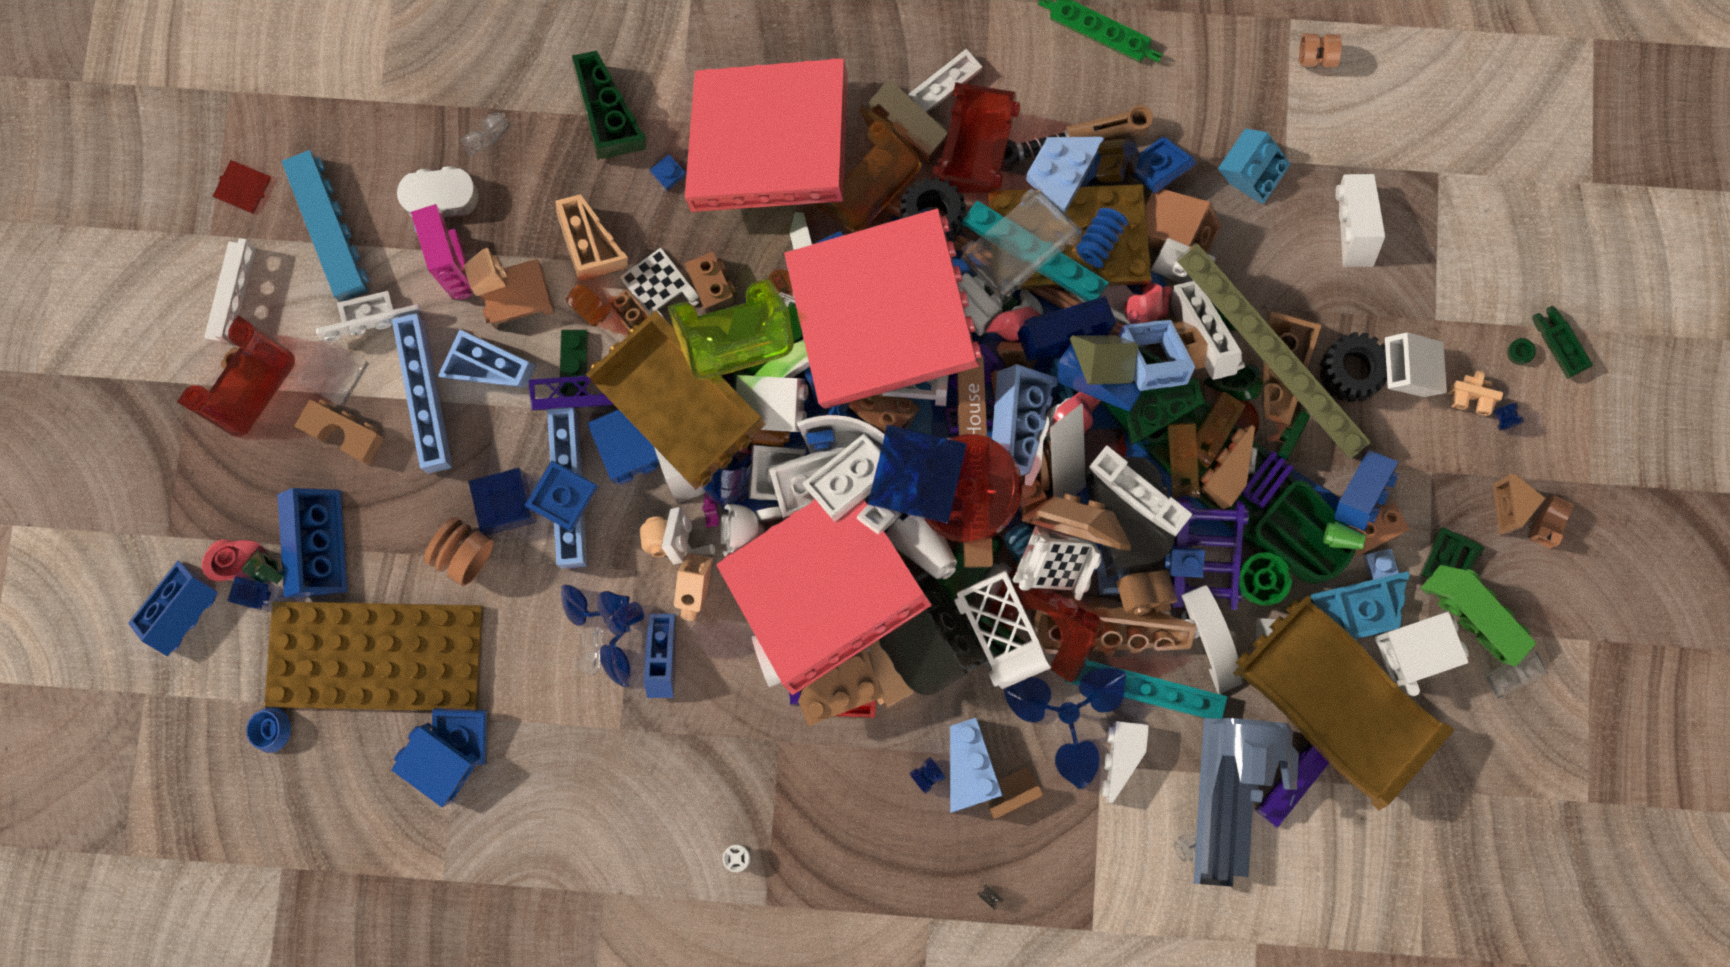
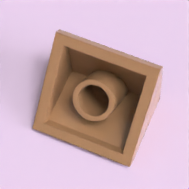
(1514, 503)

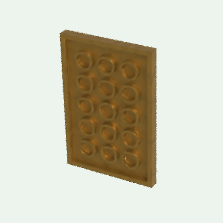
(1130, 257)

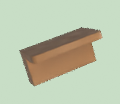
(1016, 790)

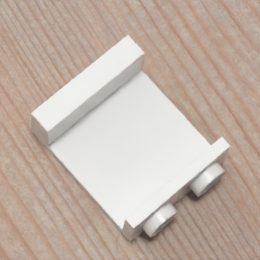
(1031, 558)

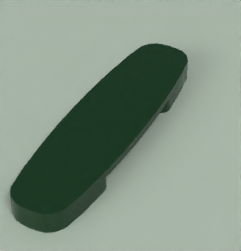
(1288, 524)

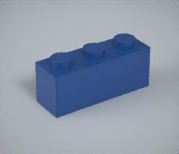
(1367, 491)

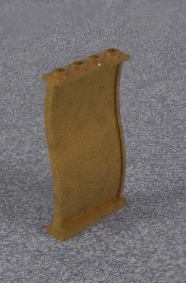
(1342, 702)

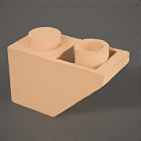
(485, 272)

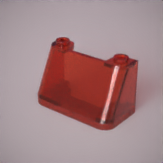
(977, 138)
(245, 383)

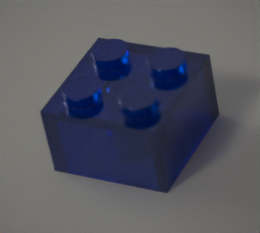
(501, 501)

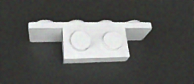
(364, 314)

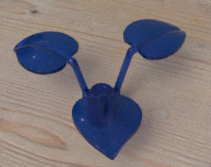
(617, 615)
(1104, 691)

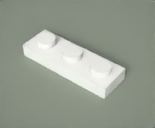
(942, 83)

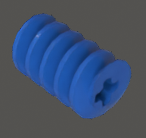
(1099, 236)

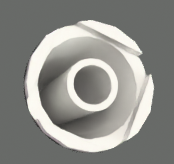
(923, 546)

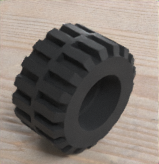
(939, 195)
(1337, 377)

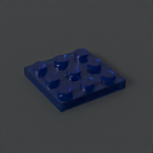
(917, 474)

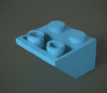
(1254, 165)

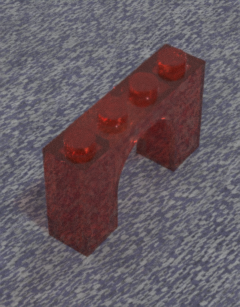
(1078, 628)

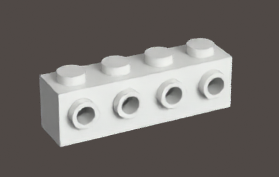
(1196, 309)

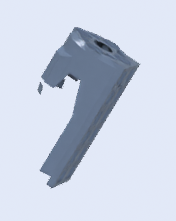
(1233, 764)

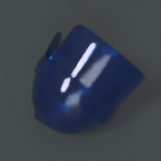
(729, 484)

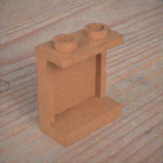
(523, 296)

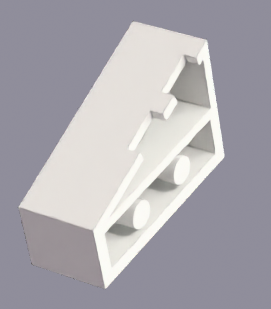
(1359, 220)

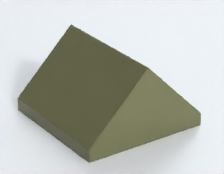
(1106, 358)

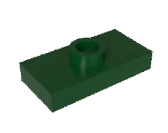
(1291, 435)

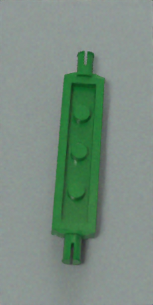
(1101, 29)

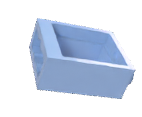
(1165, 374)

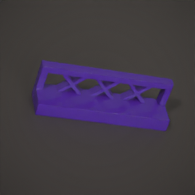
(562, 401)
(1277, 802)

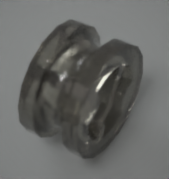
(990, 897)

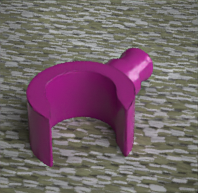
(710, 512)

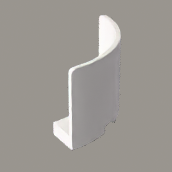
(845, 429)

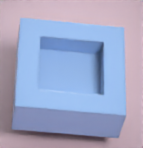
(1381, 564)

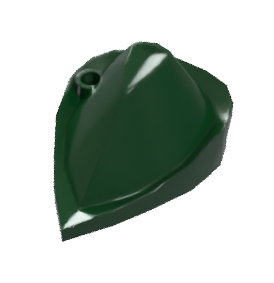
(1242, 386)

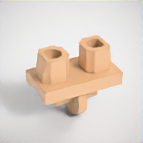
(1475, 389)

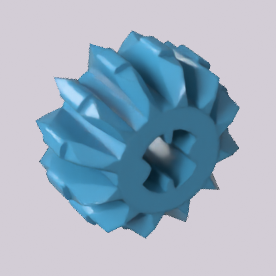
(1017, 540)

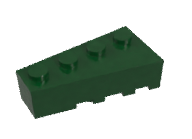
(607, 115)

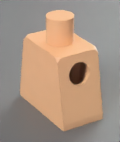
(692, 585)

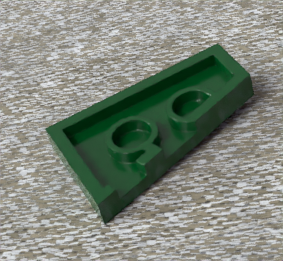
(1160, 408)

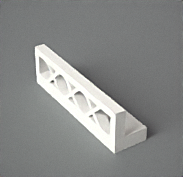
(230, 290)

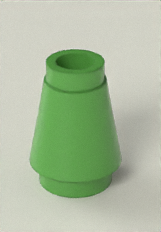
(1341, 536)

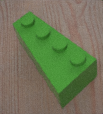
(1480, 613)

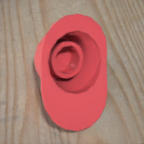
(227, 557)

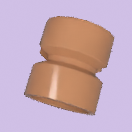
(1329, 50)

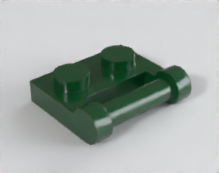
(1447, 550)

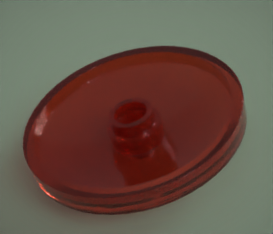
(985, 492)

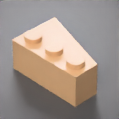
(587, 241)

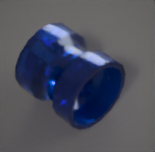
(927, 775)

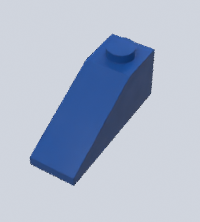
(1072, 376)
(660, 656)

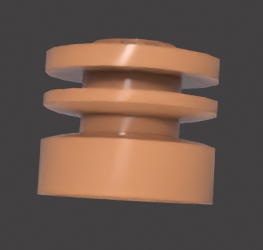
(459, 551)

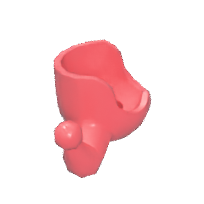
(1149, 306)

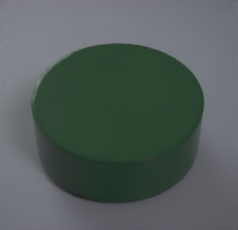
(1521, 351)

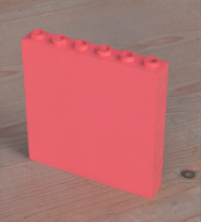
(767, 136)
(882, 309)
(820, 591)

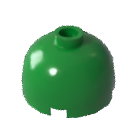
(1264, 579)

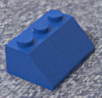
(172, 609)

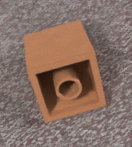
(1180, 219)

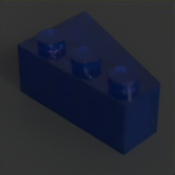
(1051, 333)

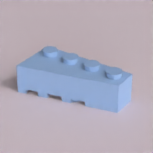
(1019, 411)

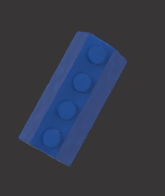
(312, 542)

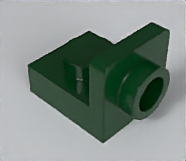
(263, 568)

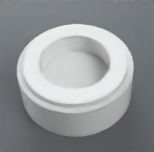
(769, 514)

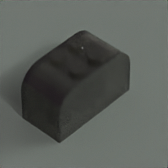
(1147, 539)
(933, 645)

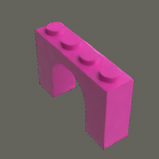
(442, 251)

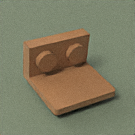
(885, 411)

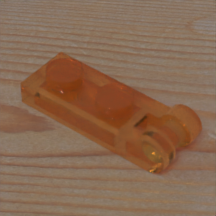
(1217, 426)
(1184, 459)

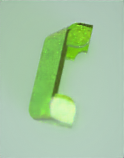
(735, 335)

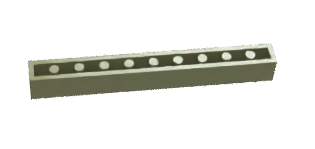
(1273, 350)

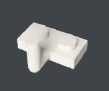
(676, 538)

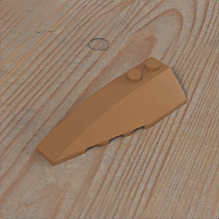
(1122, 630)

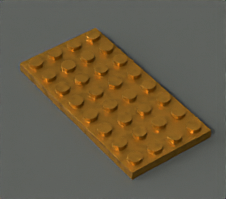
(374, 656)

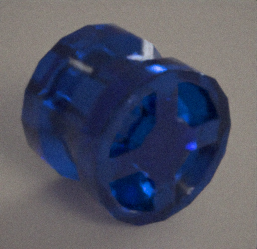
(1508, 416)

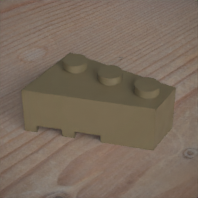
(909, 120)

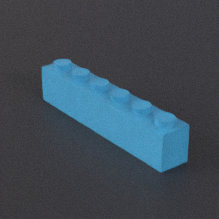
(325, 226)

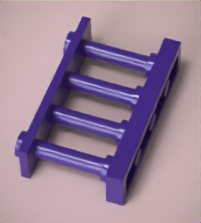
(1186, 539)

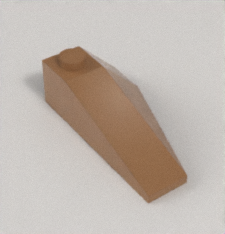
(1300, 337)

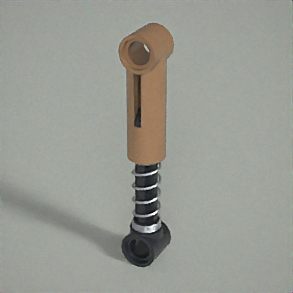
(1110, 128)

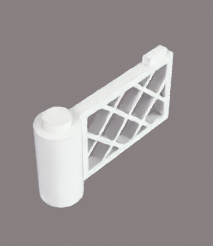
(1014, 664)

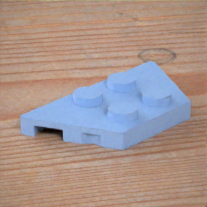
(1062, 167)

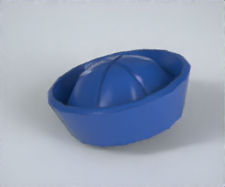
(275, 736)

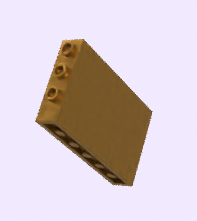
(685, 418)

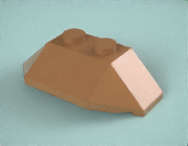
(1080, 520)

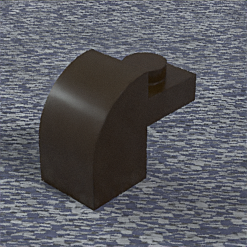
(1117, 159)

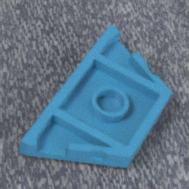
(1366, 606)

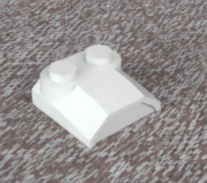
(762, 457)

